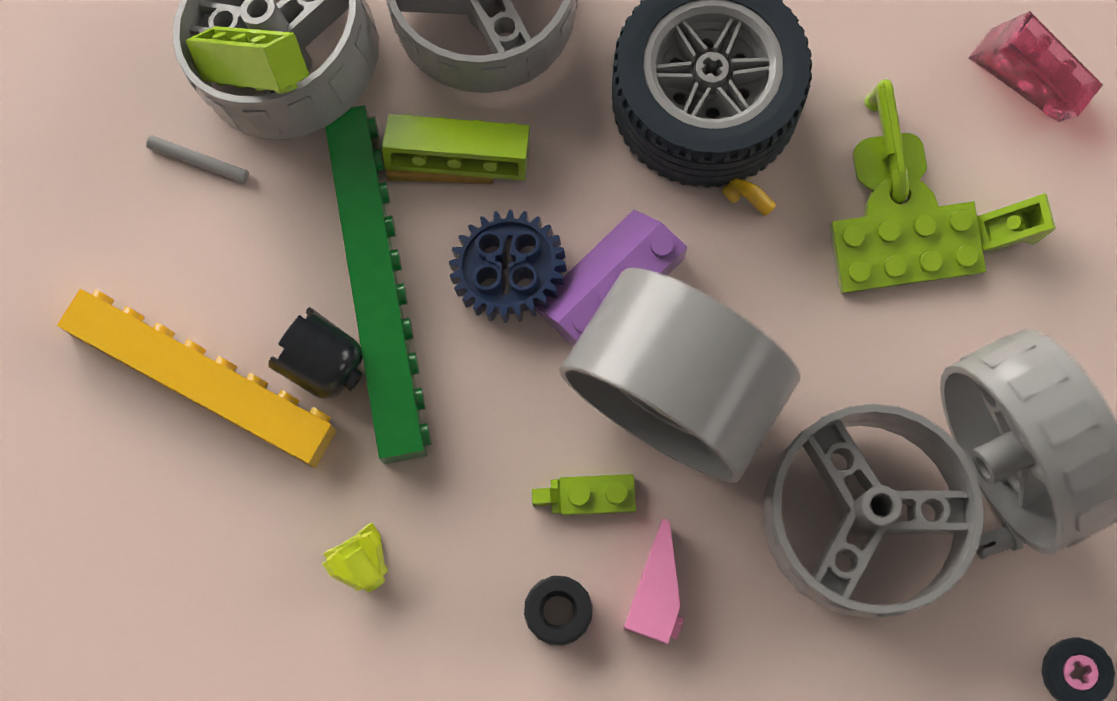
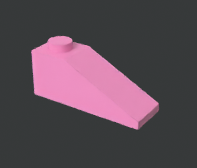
(657, 596)

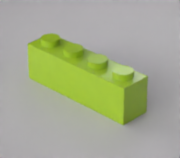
(248, 58)
(456, 147)

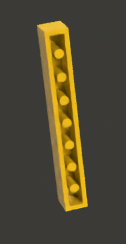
(197, 377)

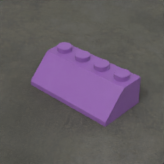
(632, 244)

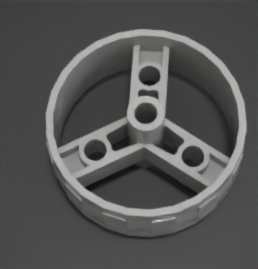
(514, 57)
(318, 98)
(1035, 438)
(875, 511)

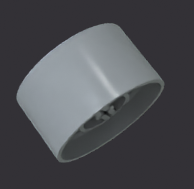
(681, 373)

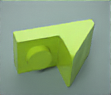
(1020, 222)

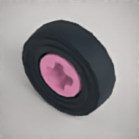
(1059, 664)

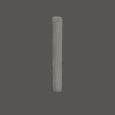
(197, 159)

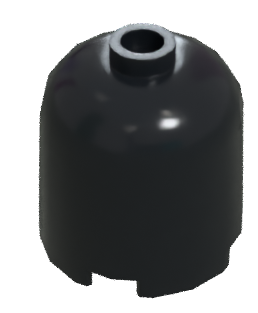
(318, 356)

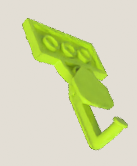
(898, 240)

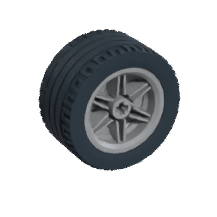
(681, 138)

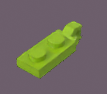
(588, 495)

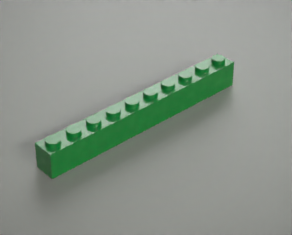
(375, 288)

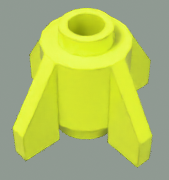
(358, 560)

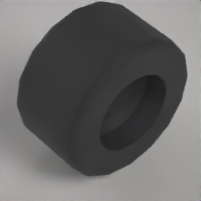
(541, 594)

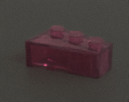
(1037, 67)

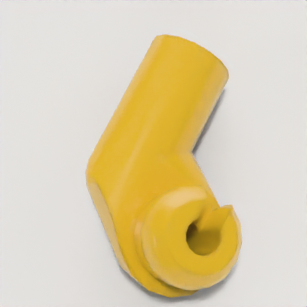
(752, 192)

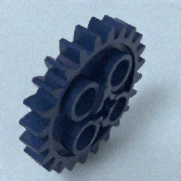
(540, 265)

